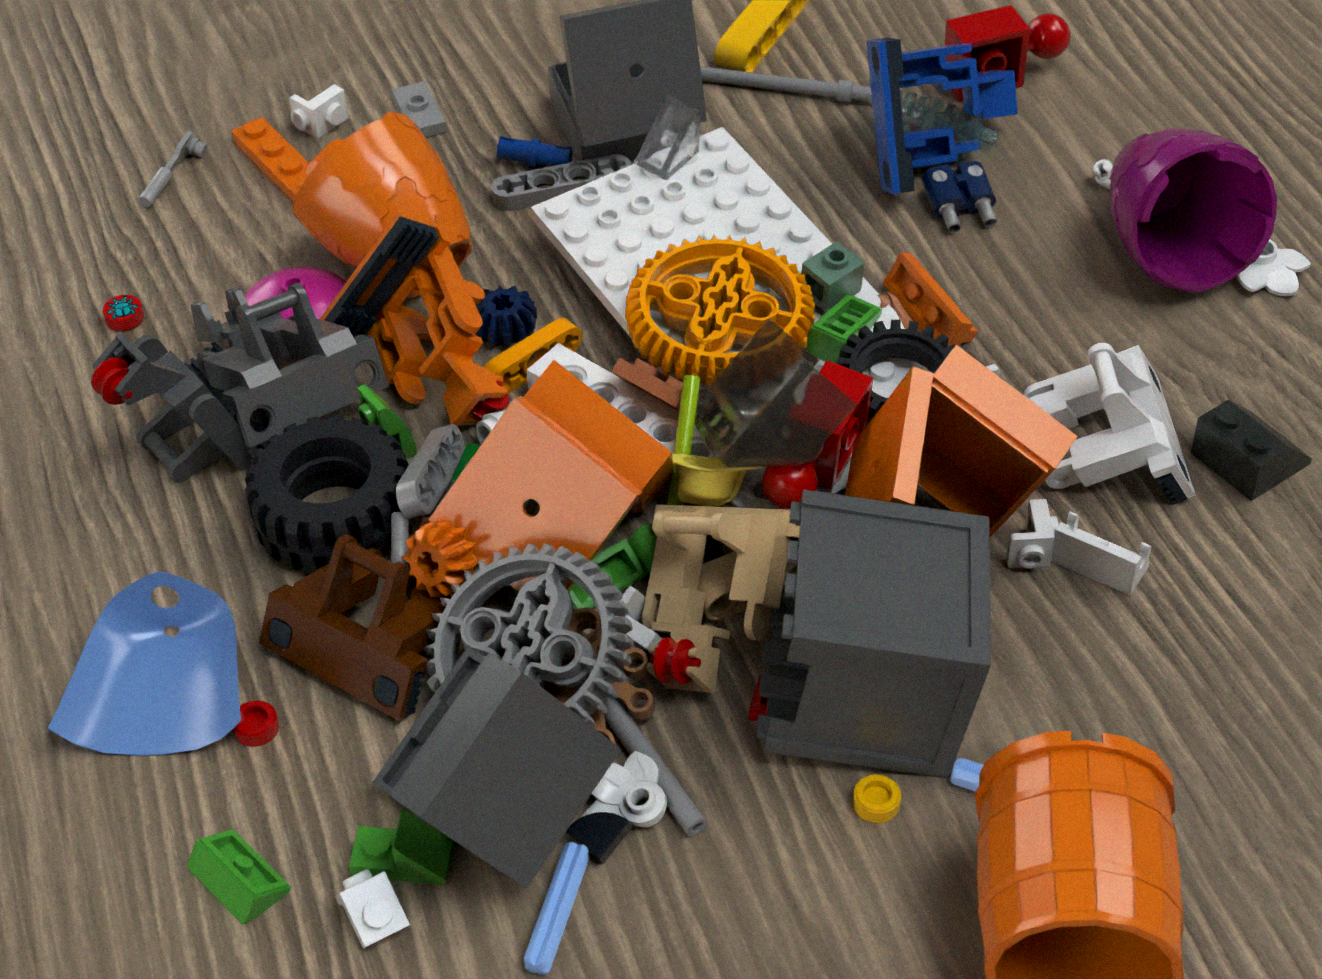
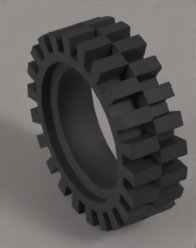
(892, 343)

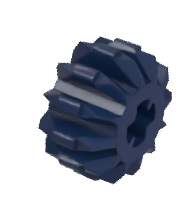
(506, 316)

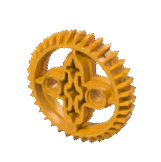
(734, 265)

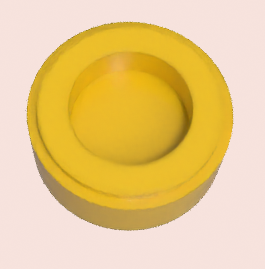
(877, 798)

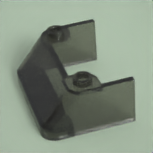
(770, 405)

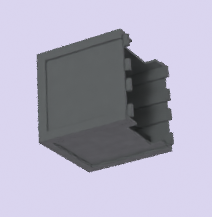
(878, 635)

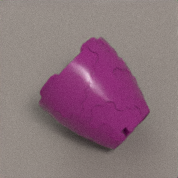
(1191, 207)

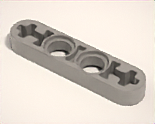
(509, 191)
(430, 471)

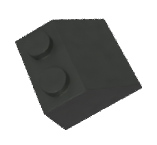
(1245, 450)

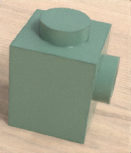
(833, 275)

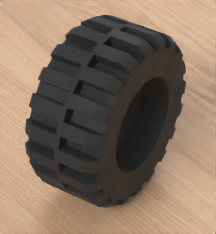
(317, 458)

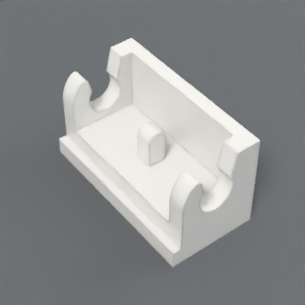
(1098, 557)

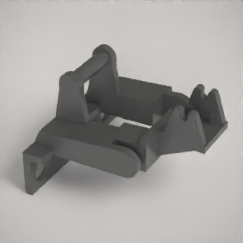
(289, 394)

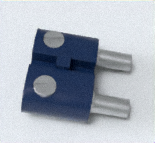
(959, 190)

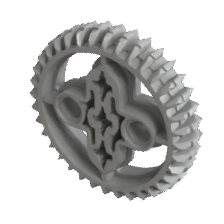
(535, 630)

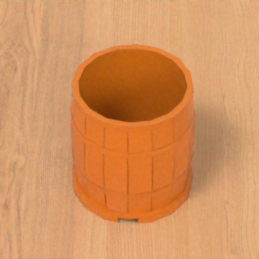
(1078, 861)

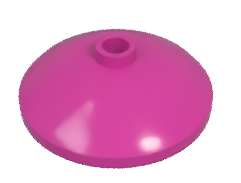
(319, 285)

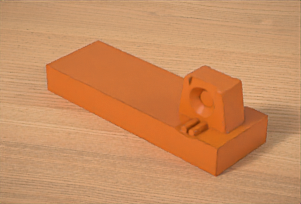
(927, 301)

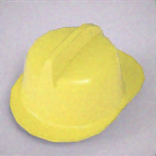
(707, 480)

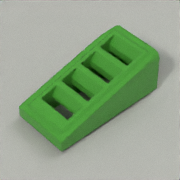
(835, 326)

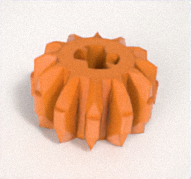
(439, 556)

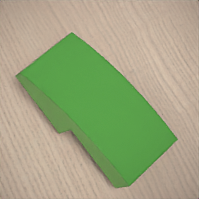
(377, 411)

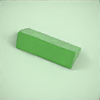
(621, 566)
(236, 875)

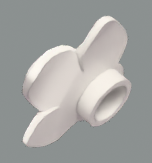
(1274, 271)
(627, 785)

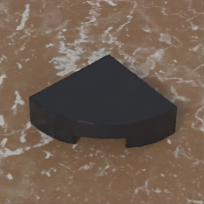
(600, 832)

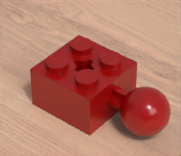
(1003, 38)
(787, 483)

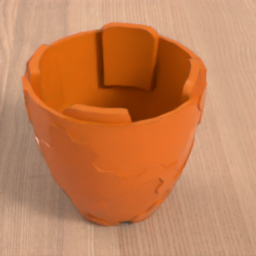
(367, 179)

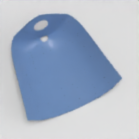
(150, 690)

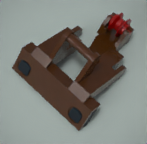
(371, 663)

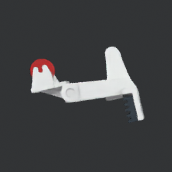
(1137, 415)

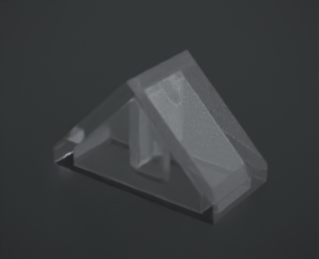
(671, 139)

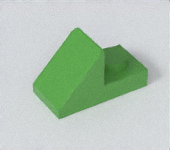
(406, 854)

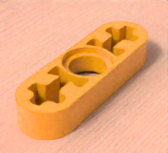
(513, 363)

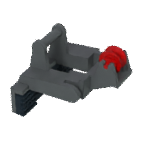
(142, 368)

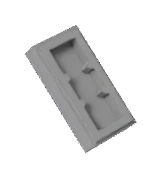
(419, 104)

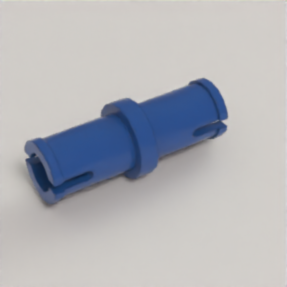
(533, 152)

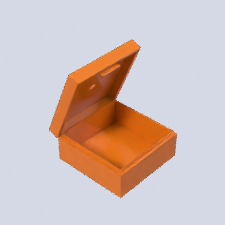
(959, 440)
(568, 455)

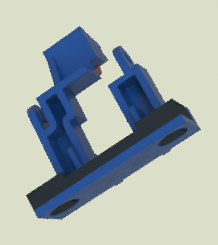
(984, 94)

